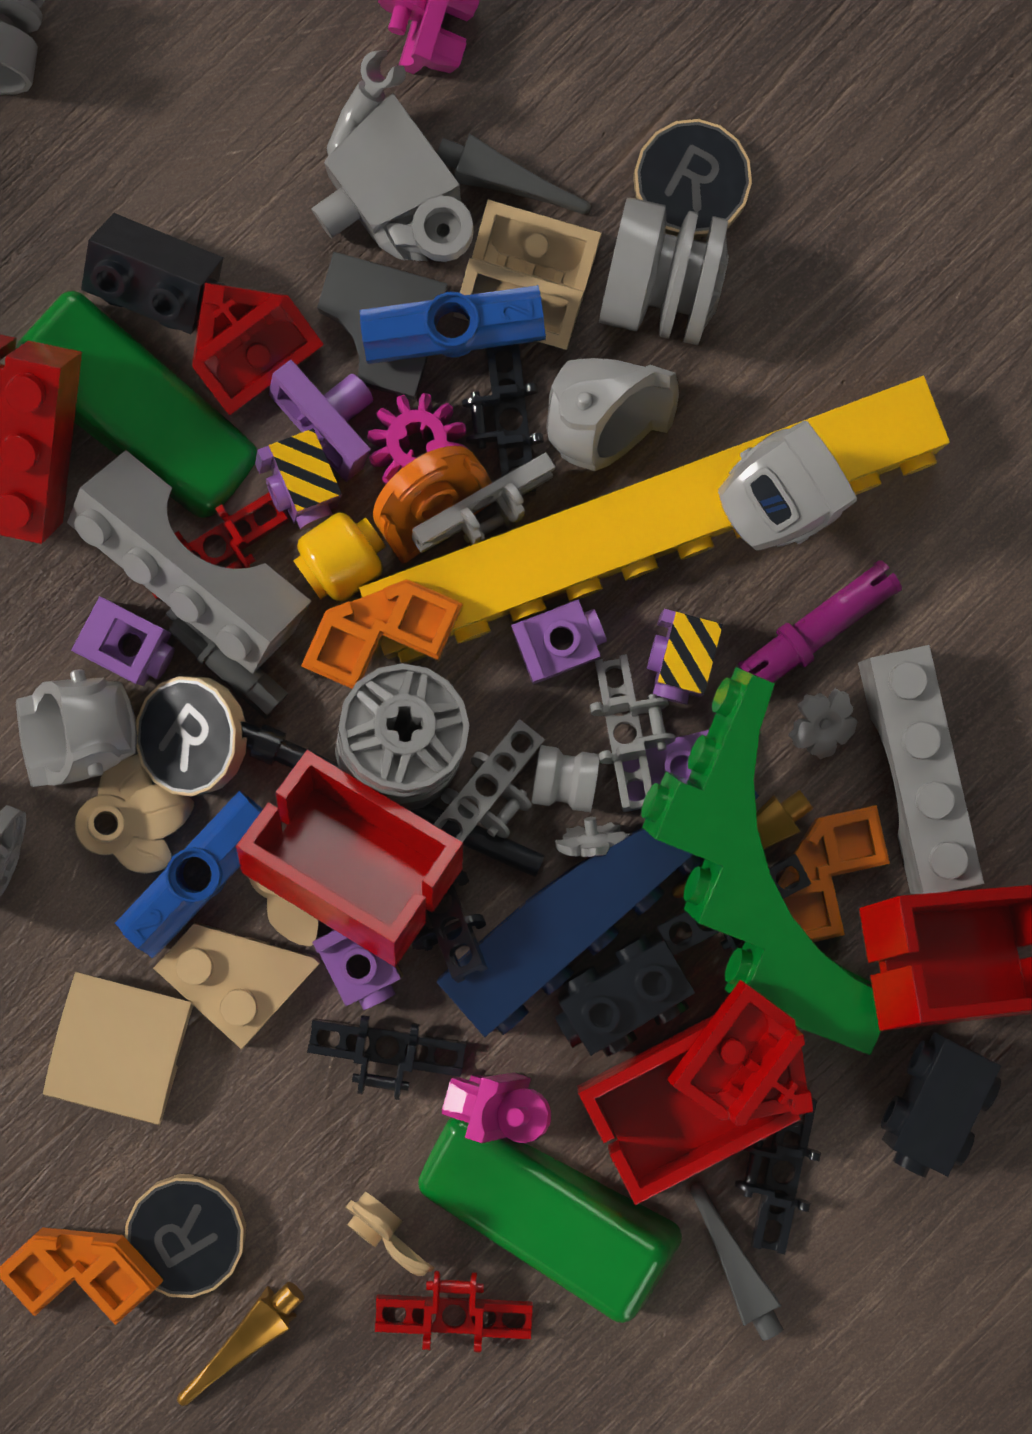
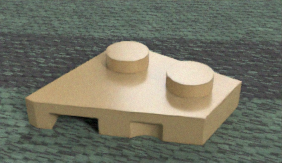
(234, 978)

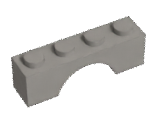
(237, 609)
(931, 804)

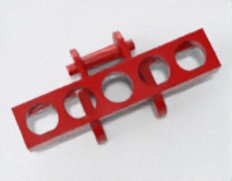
(239, 542)
(437, 1305)

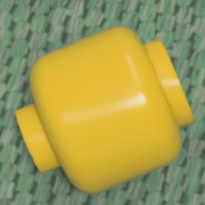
(340, 556)

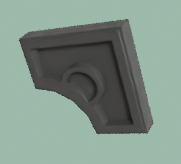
(361, 285)

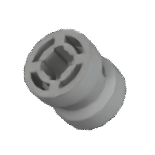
(565, 778)

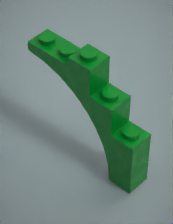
(734, 889)

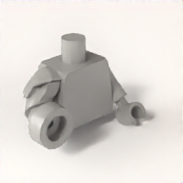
(391, 176)

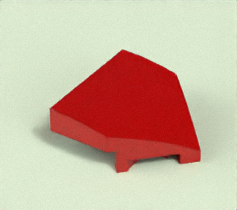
(246, 339)
(746, 1061)

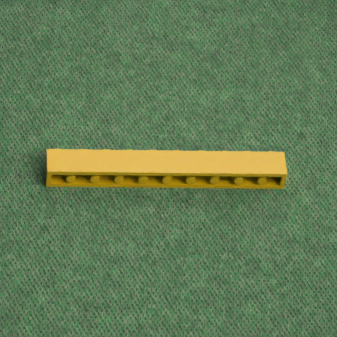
(657, 518)

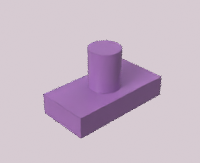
(325, 414)

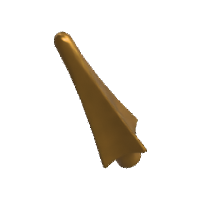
(774, 824)
(261, 1325)

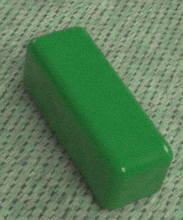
(145, 408)
(552, 1219)

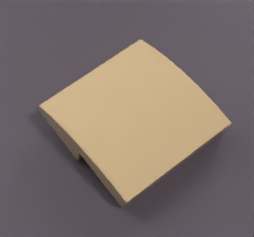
(530, 250)
(117, 1048)

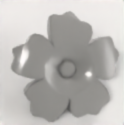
(826, 723)
(591, 840)

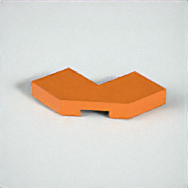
(399, 612)
(832, 848)
(99, 1262)

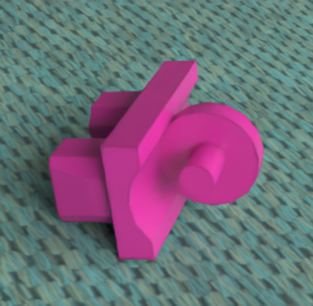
(426, 40)
(498, 1107)

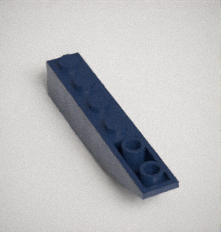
(560, 922)

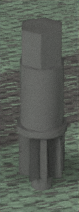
(256, 689)

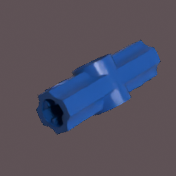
(411, 331)
(169, 900)

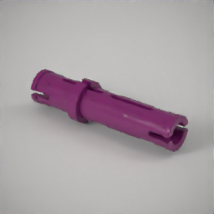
(799, 641)

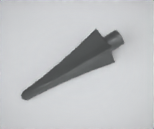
(486, 168)
(751, 1293)

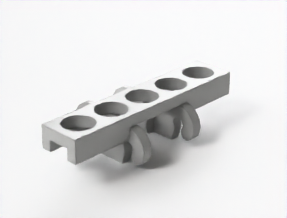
(506, 493)
(637, 748)
(467, 814)

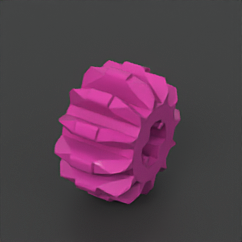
(407, 423)

